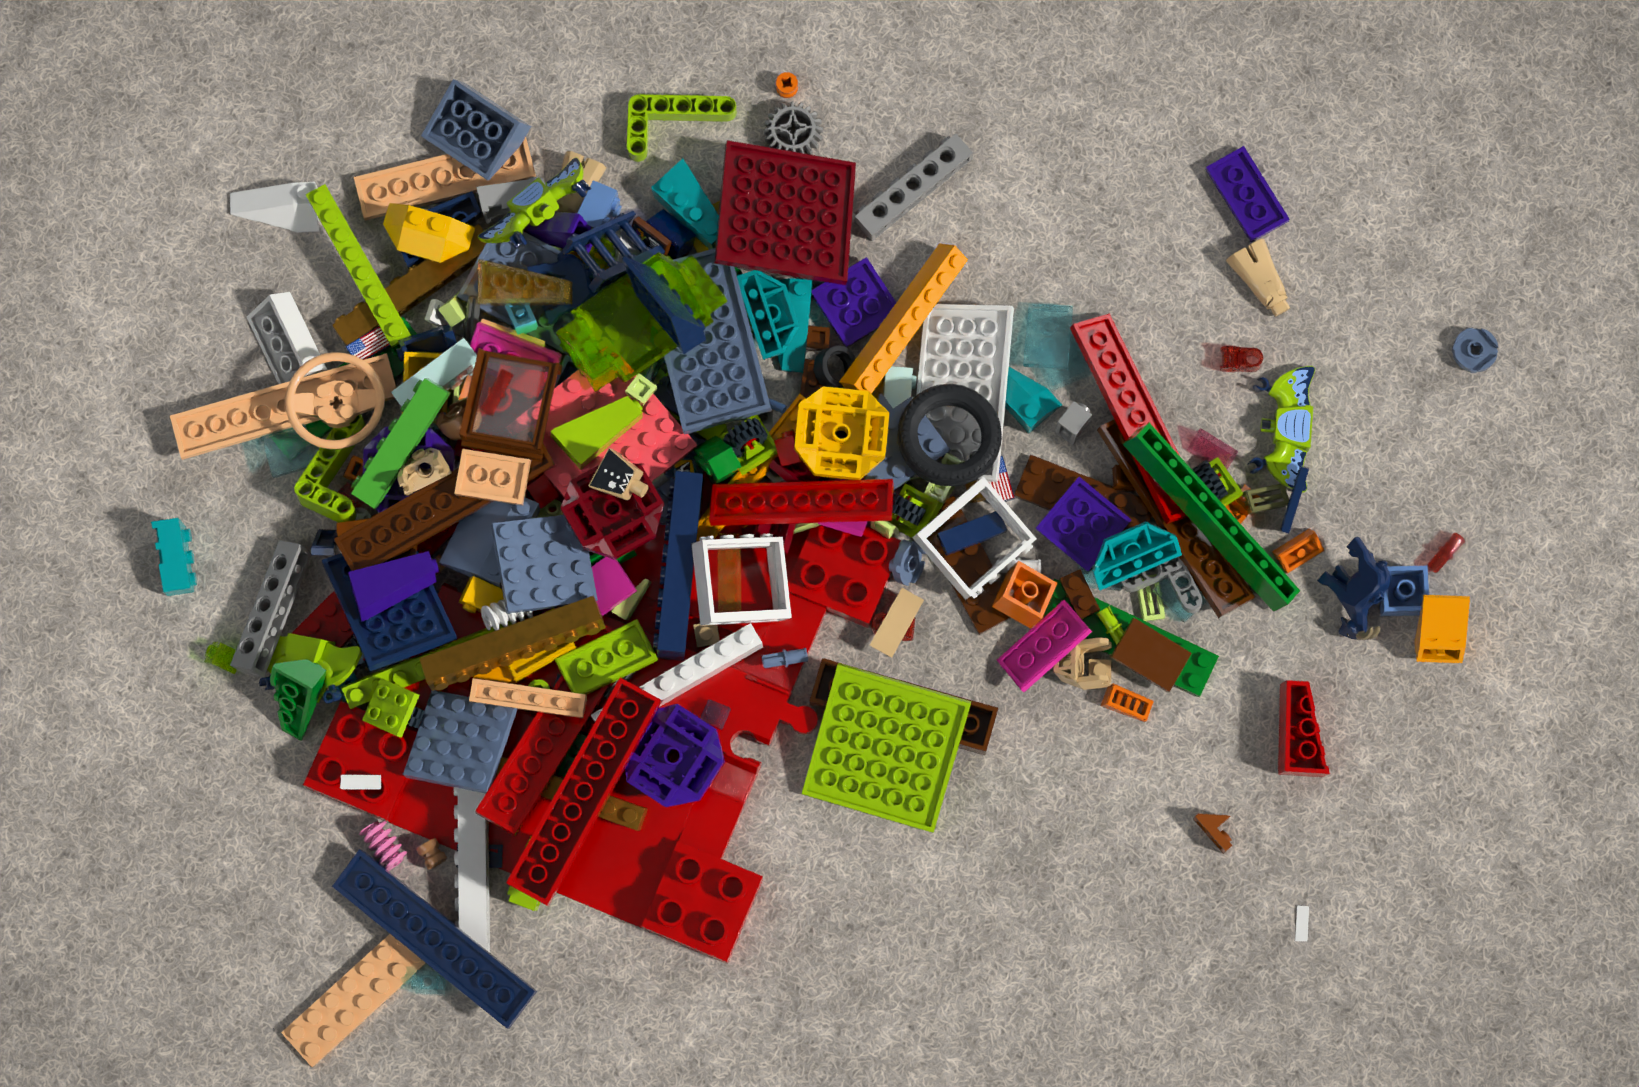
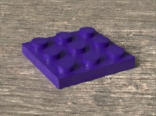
(856, 307)
(1082, 523)

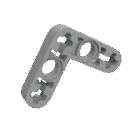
(1172, 574)

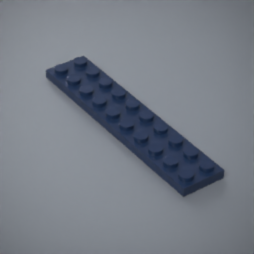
(434, 939)

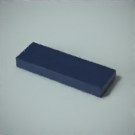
(1294, 499)
(971, 533)

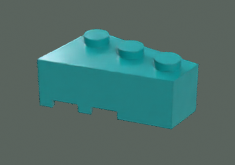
(175, 556)

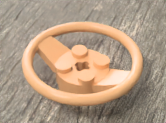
(320, 403)

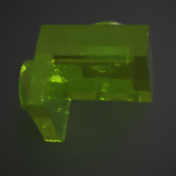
(220, 656)

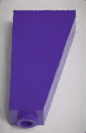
(559, 229)
(391, 582)

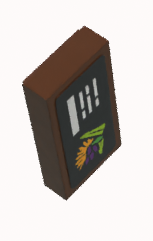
(650, 235)

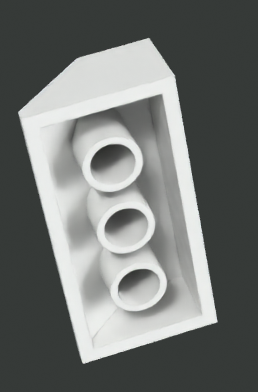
(283, 336)

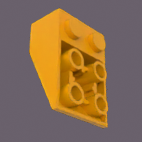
(1442, 629)

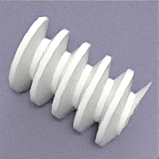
(496, 615)

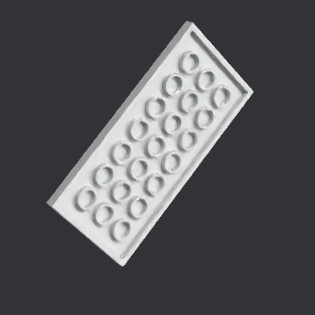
(971, 350)

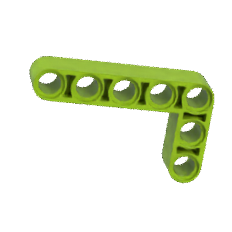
(671, 113)
(328, 469)

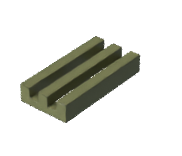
(1250, 502)

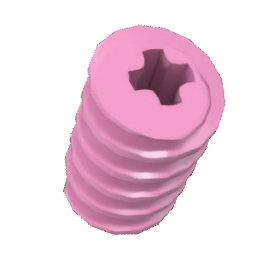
(383, 845)

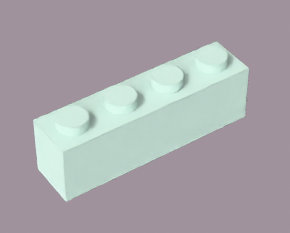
(444, 370)
(898, 385)

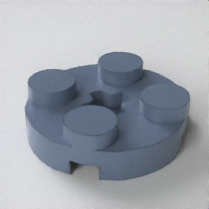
(1472, 362)
(907, 562)

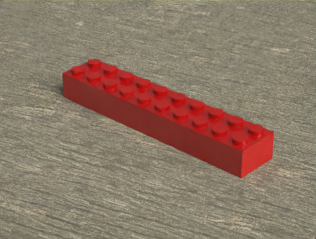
(584, 792)

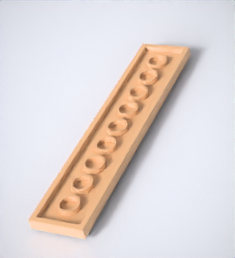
(264, 410)

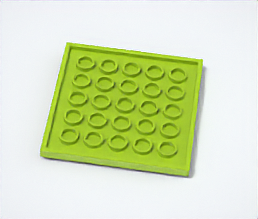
(886, 747)

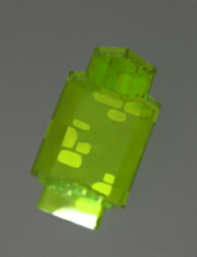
(619, 336)

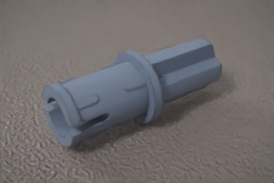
(784, 658)

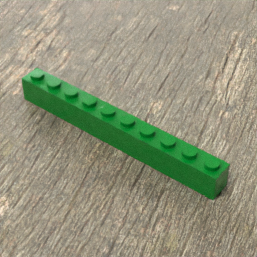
(1211, 517)

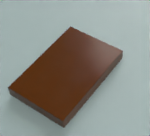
(1150, 655)

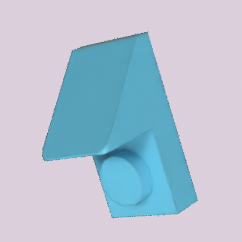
(522, 318)

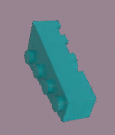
(687, 202)

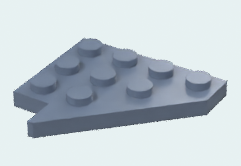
(894, 465)

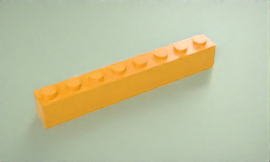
(904, 319)

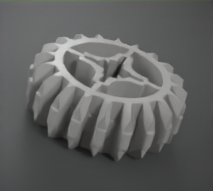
(802, 130)

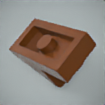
(1209, 824)

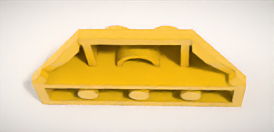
(426, 233)

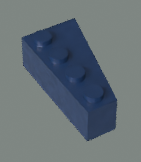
(461, 208)

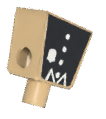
(618, 477)

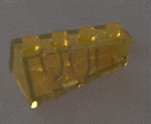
(514, 286)

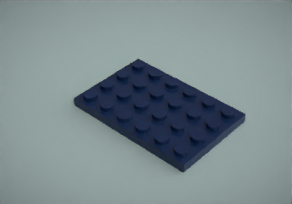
(397, 632)

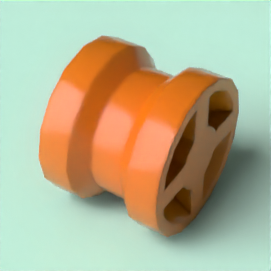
(788, 89)

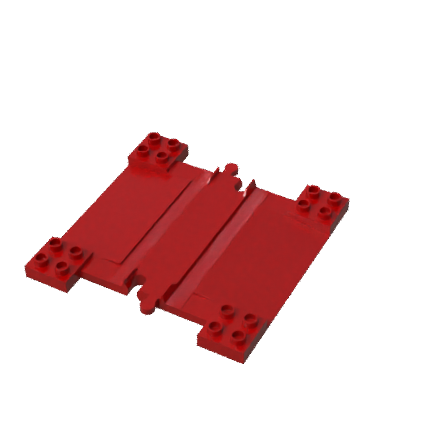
(673, 868)

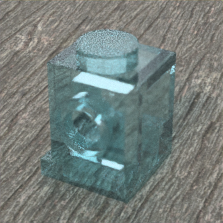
(437, 986)

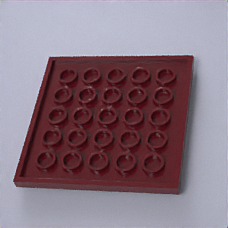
(785, 212)

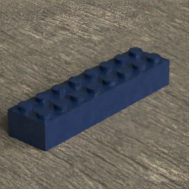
(679, 567)

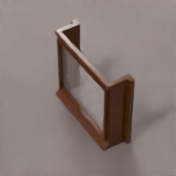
(521, 416)

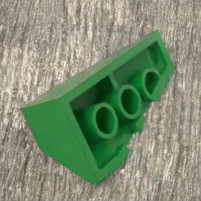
(297, 693)

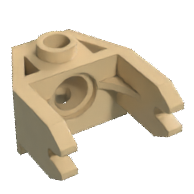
(415, 477)
(1071, 667)

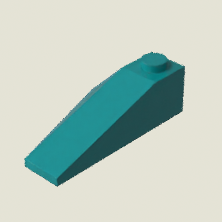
(800, 295)
(1028, 400)

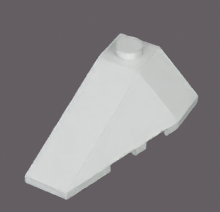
(278, 205)

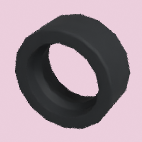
(820, 364)

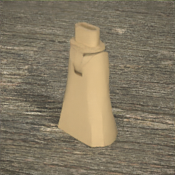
(591, 171)
(1260, 275)

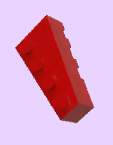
(1299, 737)

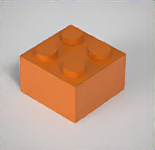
(1024, 594)

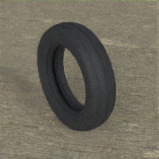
(959, 397)

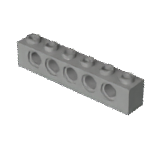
(875, 226)
(271, 609)

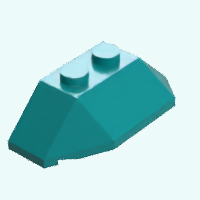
(769, 312)
(1133, 553)

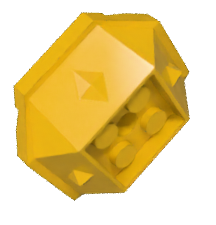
(847, 411)

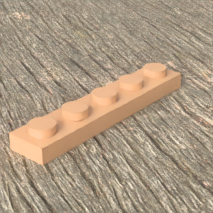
(528, 698)

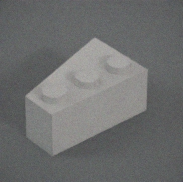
(495, 196)

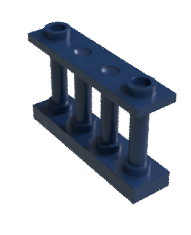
(616, 270)

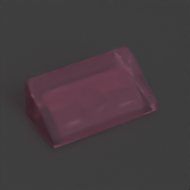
(1209, 447)

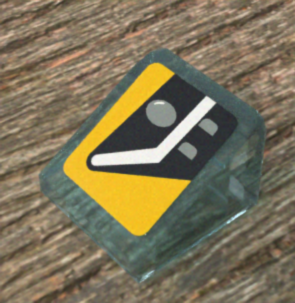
(684, 465)

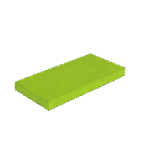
(606, 659)

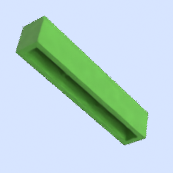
(400, 442)

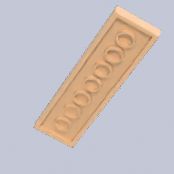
(433, 181)
(352, 999)

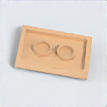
(492, 477)

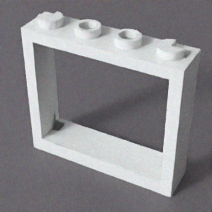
(1006, 514)
(777, 573)

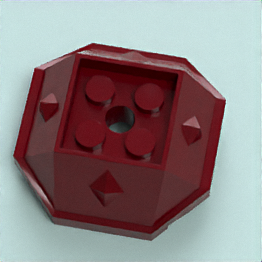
(607, 533)

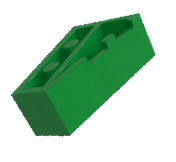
(716, 460)

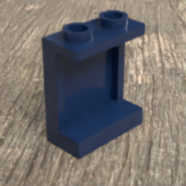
(433, 340)

